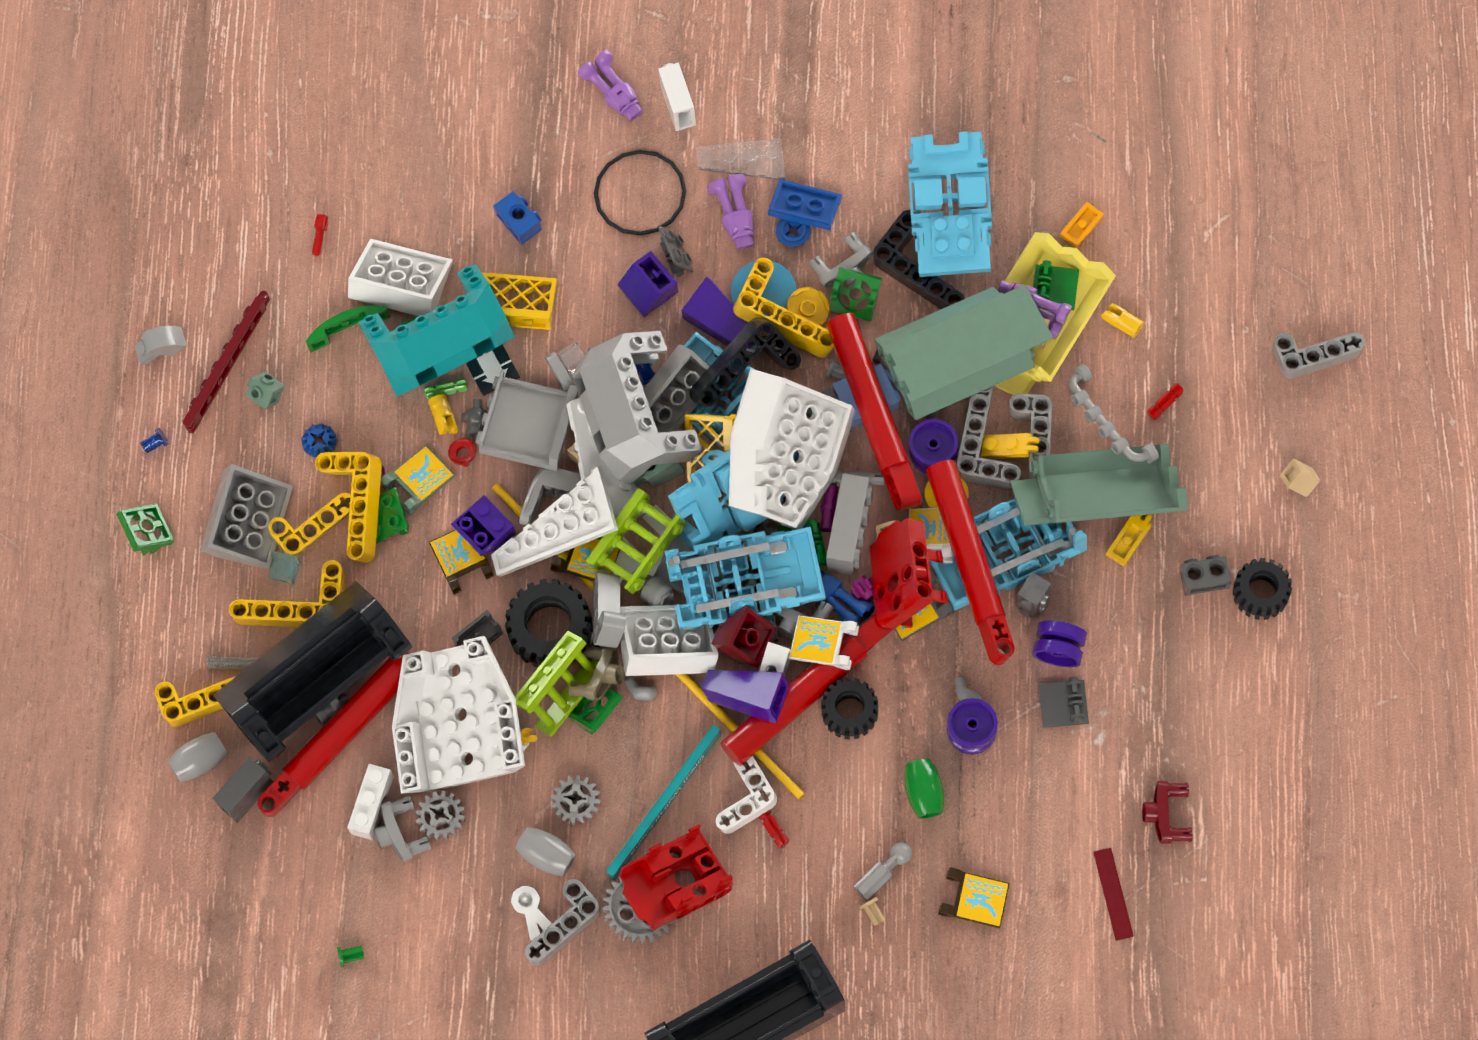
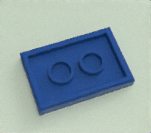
(804, 204)

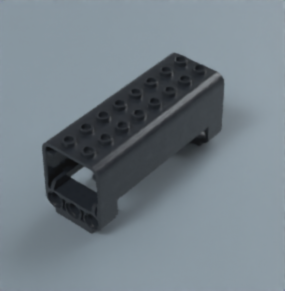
(311, 668)
(770, 1005)

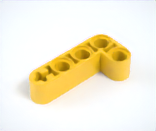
(314, 521)
(184, 703)

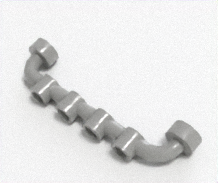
(1106, 429)

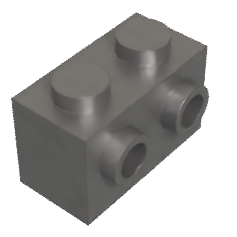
(1033, 596)

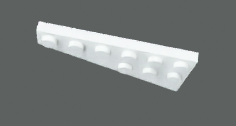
(589, 459)
(565, 524)

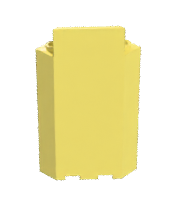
(1092, 285)

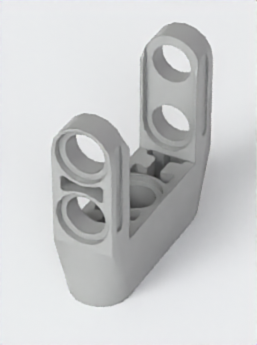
(548, 483)

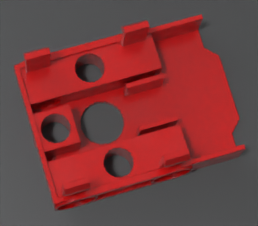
(903, 573)
(652, 884)

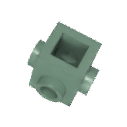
(264, 390)

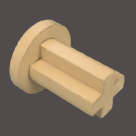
(873, 911)

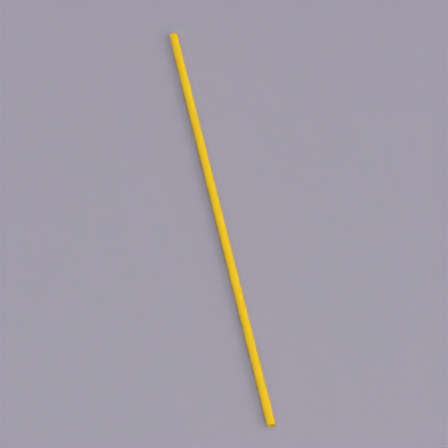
(714, 708)

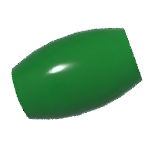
(924, 788)

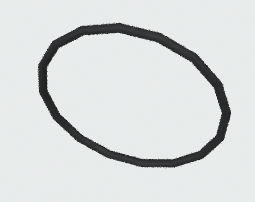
(630, 154)

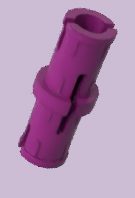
(828, 508)

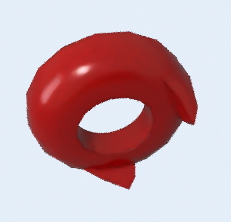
(458, 445)

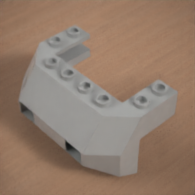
(620, 411)

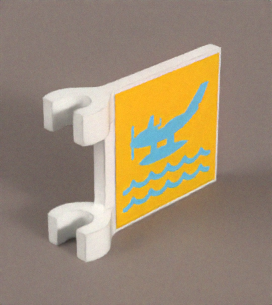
(934, 531)
(820, 641)

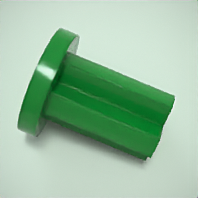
(350, 955)

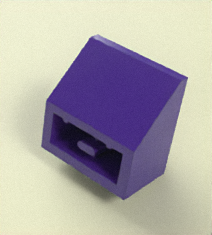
(648, 284)
(484, 527)

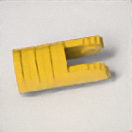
(1123, 320)
(442, 414)

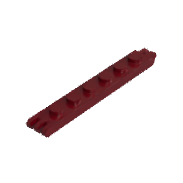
(222, 367)

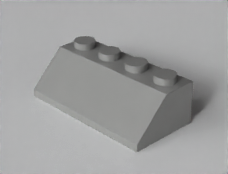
(670, 389)

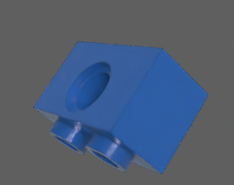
(522, 228)

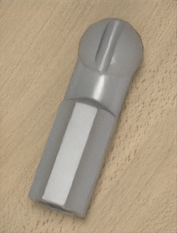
(881, 872)

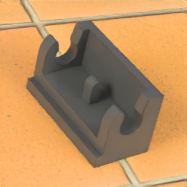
(481, 626)

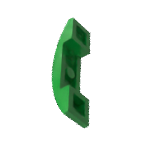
(341, 321)

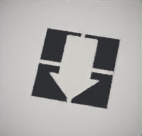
(489, 365)

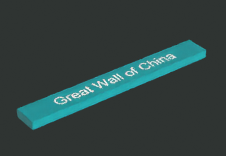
(664, 802)

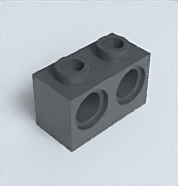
(1207, 581)

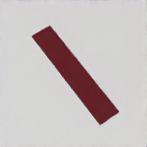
(1113, 894)

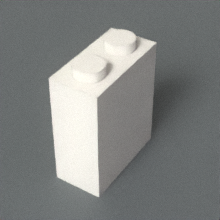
(677, 96)

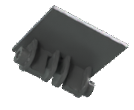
(673, 248)
(1063, 703)

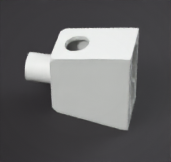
(775, 658)

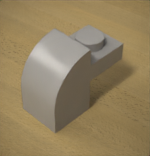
(160, 341)

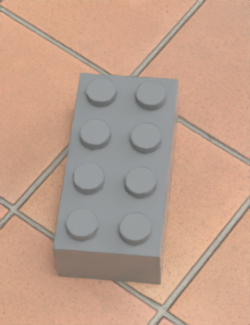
(848, 524)

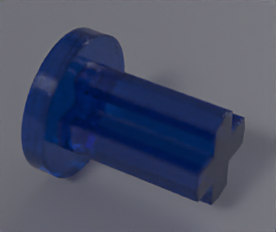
(646, 373)
(154, 441)

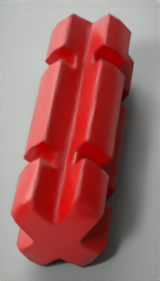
(1165, 401)
(774, 829)

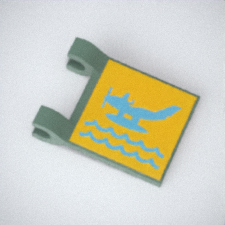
(419, 477)

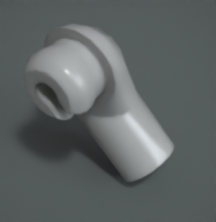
(962, 690)
(640, 692)

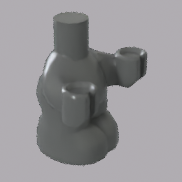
(474, 418)
(328, 711)

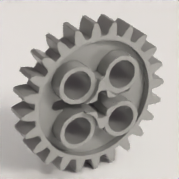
(630, 928)

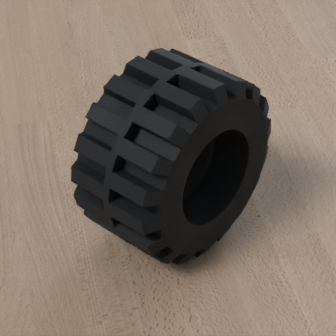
(1262, 571)
(847, 690)

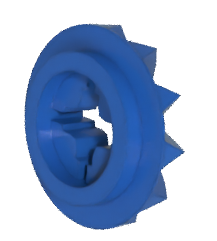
(782, 232)
(329, 438)

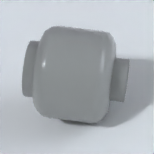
(656, 592)

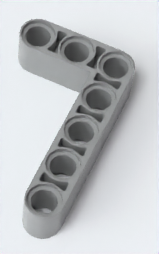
(975, 438)

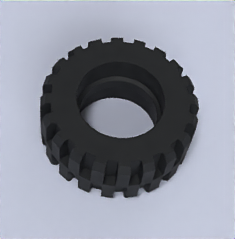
(535, 599)

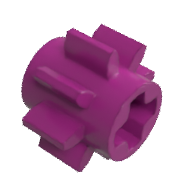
(863, 588)

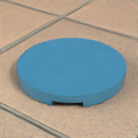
(777, 290)

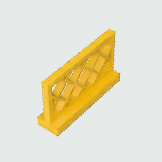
(525, 317)
(728, 422)

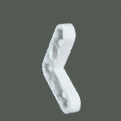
(754, 799)

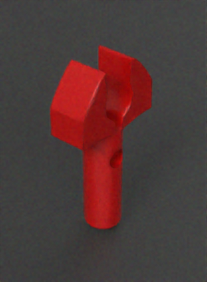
(320, 225)

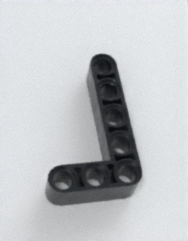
(906, 276)
(742, 358)

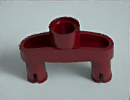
(1158, 812)

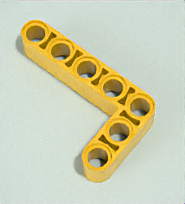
(777, 315)
(359, 497)
(296, 609)

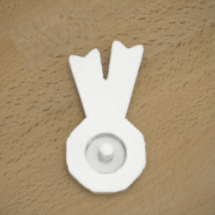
(526, 901)

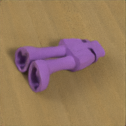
(621, 96)
(739, 222)
(1058, 312)

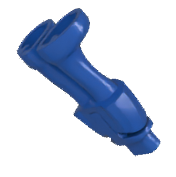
(833, 588)

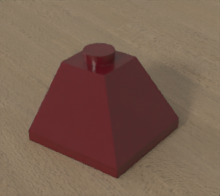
(744, 636)

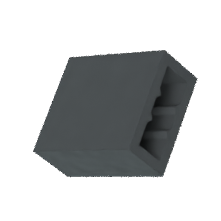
(243, 789)

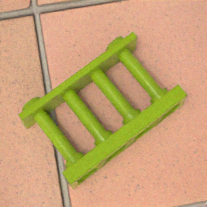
(627, 521)
(546, 676)

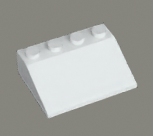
(399, 278)
(659, 647)

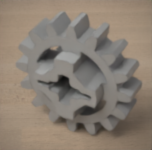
(566, 799)
(435, 823)

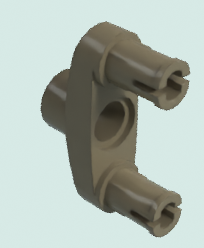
(605, 673)

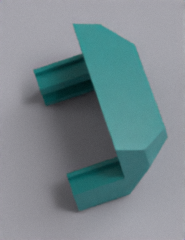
(440, 338)

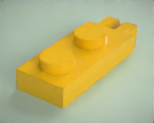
(1009, 445)
(1129, 539)

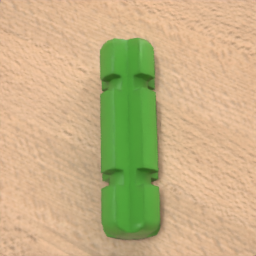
(446, 388)

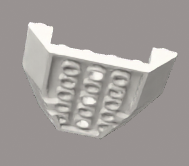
(766, 435)
(426, 722)

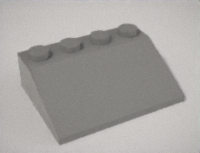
(242, 517)

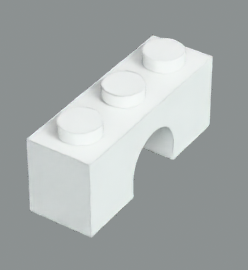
(366, 809)

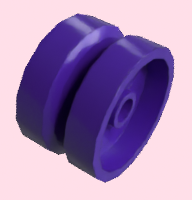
(928, 435)
(1059, 643)
(968, 713)

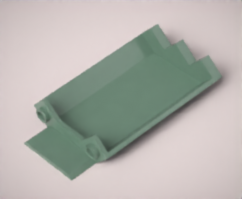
(963, 348)
(1098, 487)

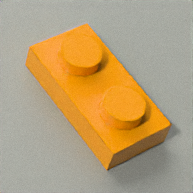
(1082, 225)

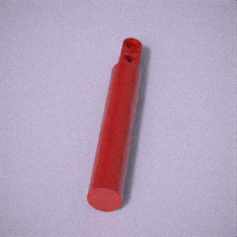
(874, 411)
(971, 560)
(802, 694)
(334, 736)

